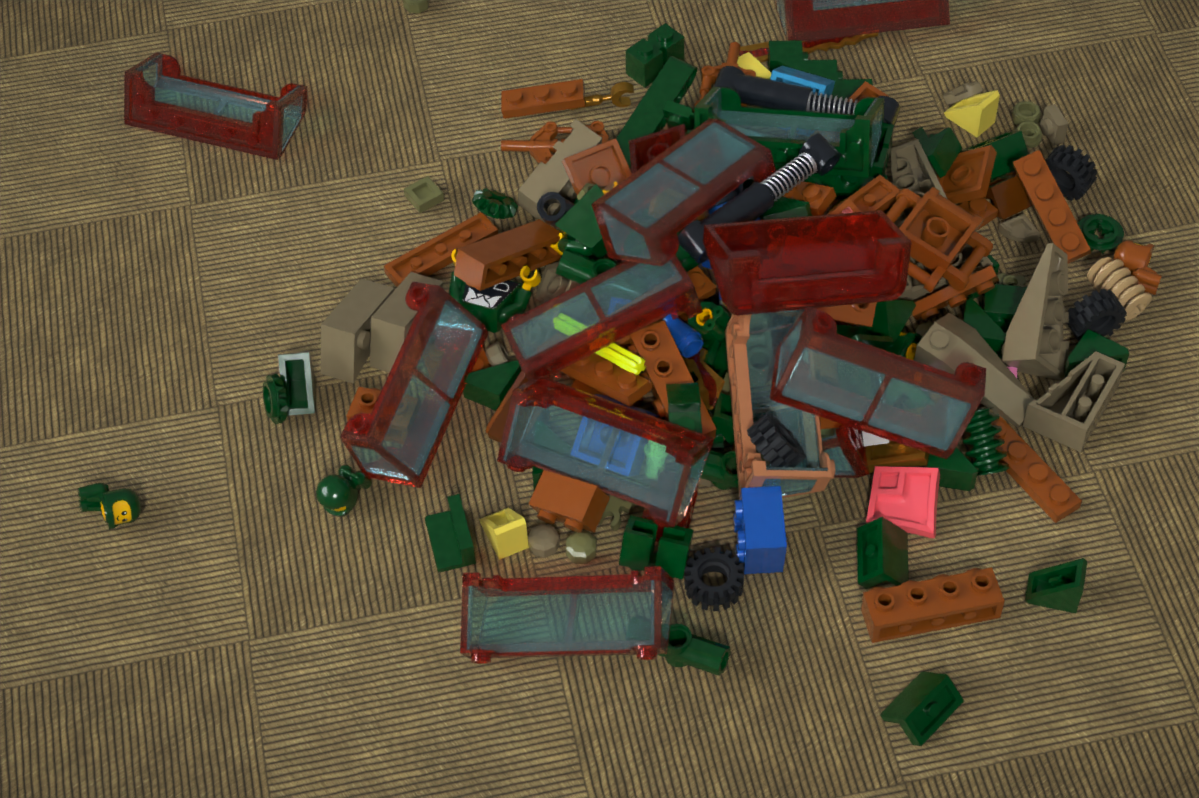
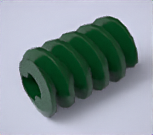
(985, 443)

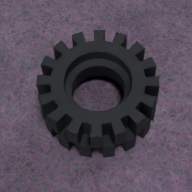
(1081, 171)
(1098, 313)
(775, 442)
(714, 594)

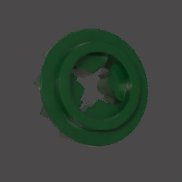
(494, 204)
(1107, 226)
(275, 398)

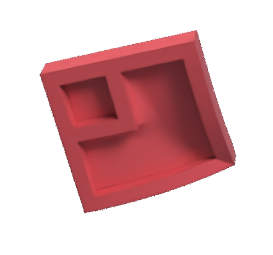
(906, 498)

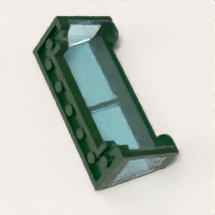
(788, 130)

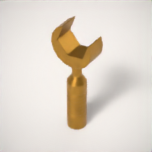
(615, 95)

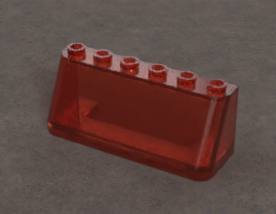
(808, 261)

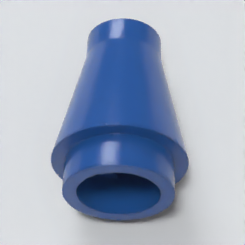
(685, 337)

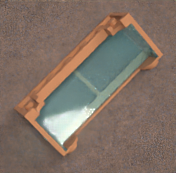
(751, 361)

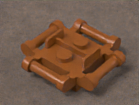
(938, 236)

